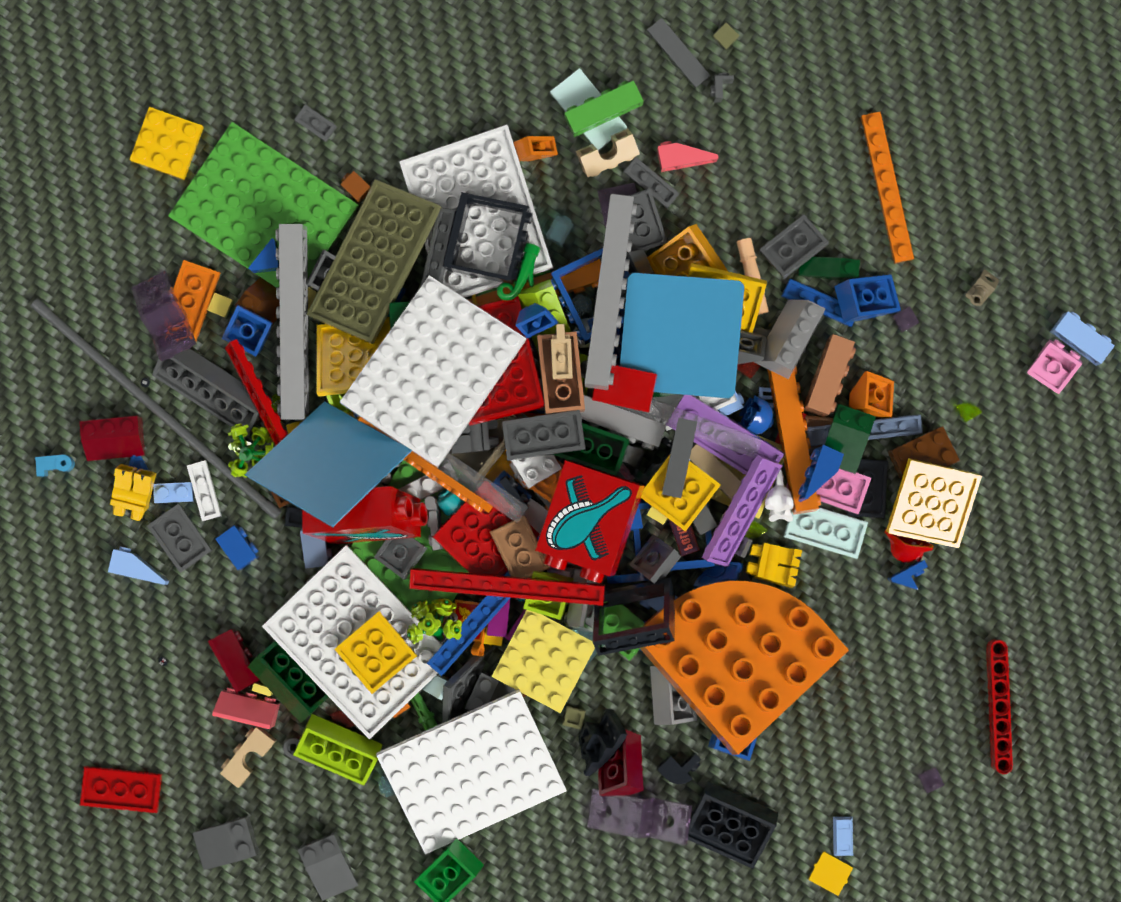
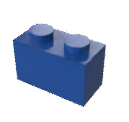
(238, 547)

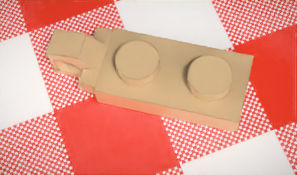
(561, 354)

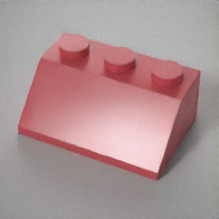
(247, 708)

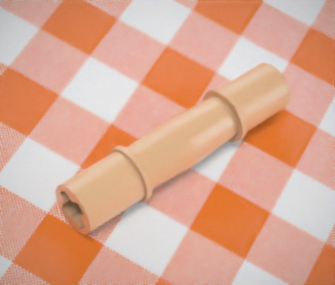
(750, 266)

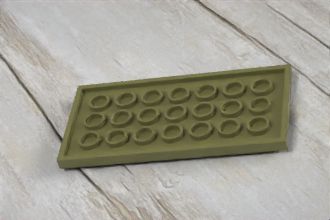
(374, 261)

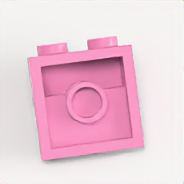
(1055, 366)

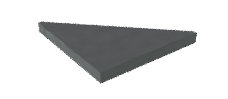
(460, 686)

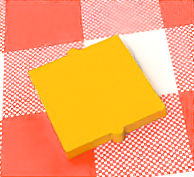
(830, 873)

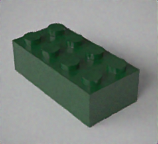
(288, 681)

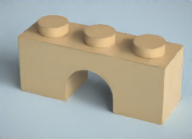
(623, 149)
(236, 769)

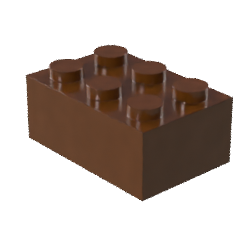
(931, 448)

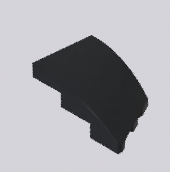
(601, 741)

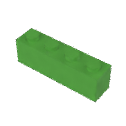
(603, 108)

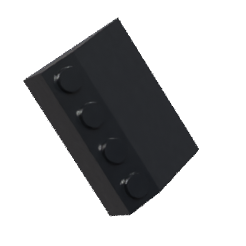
(731, 825)

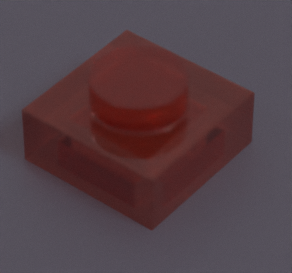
(748, 369)

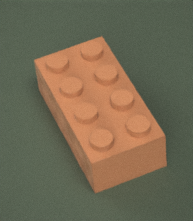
(828, 376)
(560, 394)

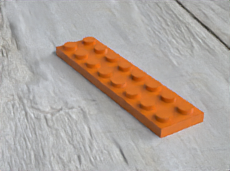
(442, 478)

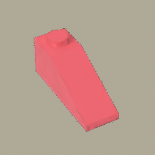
(680, 156)

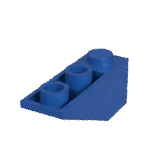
(823, 467)

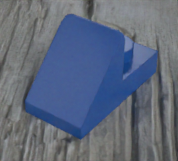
(904, 576)

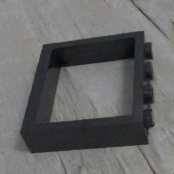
(458, 230)
(640, 636)

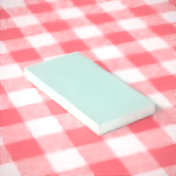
(574, 92)
(828, 531)

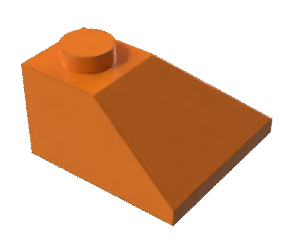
(873, 395)

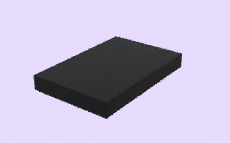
(875, 498)

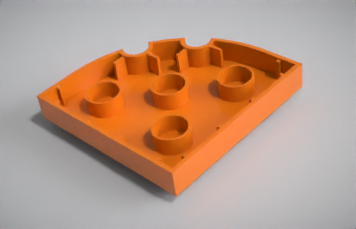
(743, 655)

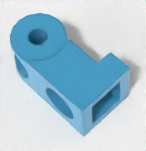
(50, 463)

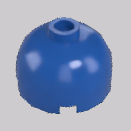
(756, 415)

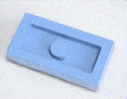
(173, 492)

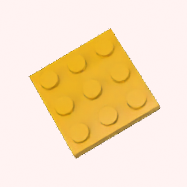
(166, 143)
(696, 493)
(375, 652)

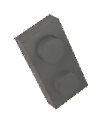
(315, 123)

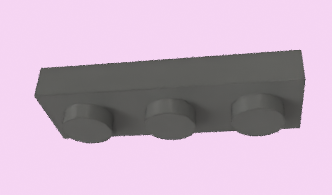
(647, 179)

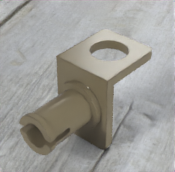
(982, 288)

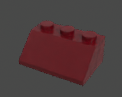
(112, 438)
(234, 658)
(623, 771)

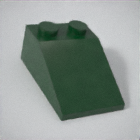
(849, 435)

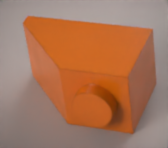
(535, 147)

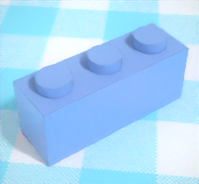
(1082, 338)

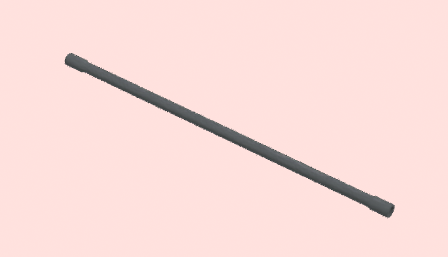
(266, 505)

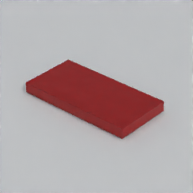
(120, 789)

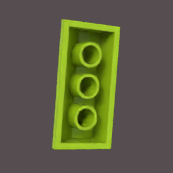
(545, 296)
(337, 749)

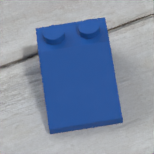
(867, 298)

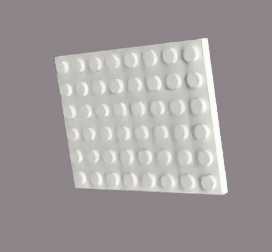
(486, 168)
(433, 371)
(330, 611)
(471, 771)

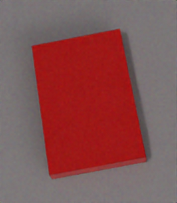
(629, 389)

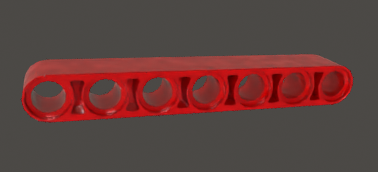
(1003, 715)

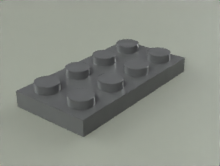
(543, 435)

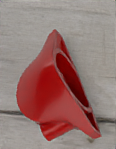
(908, 549)

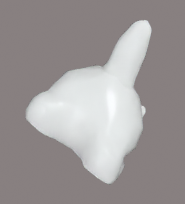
(779, 501)

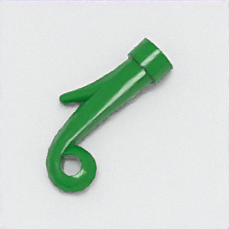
(526, 272)

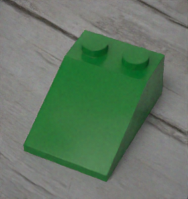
(449, 872)

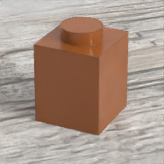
(355, 186)

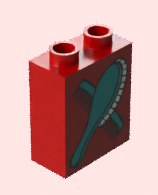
(379, 516)
(589, 521)

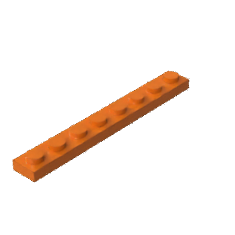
(887, 187)

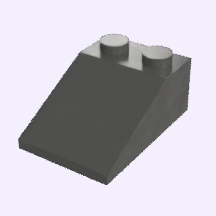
(751, 347)
(226, 843)
(328, 866)

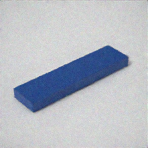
(798, 291)

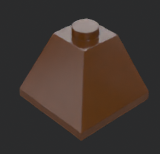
(261, 300)

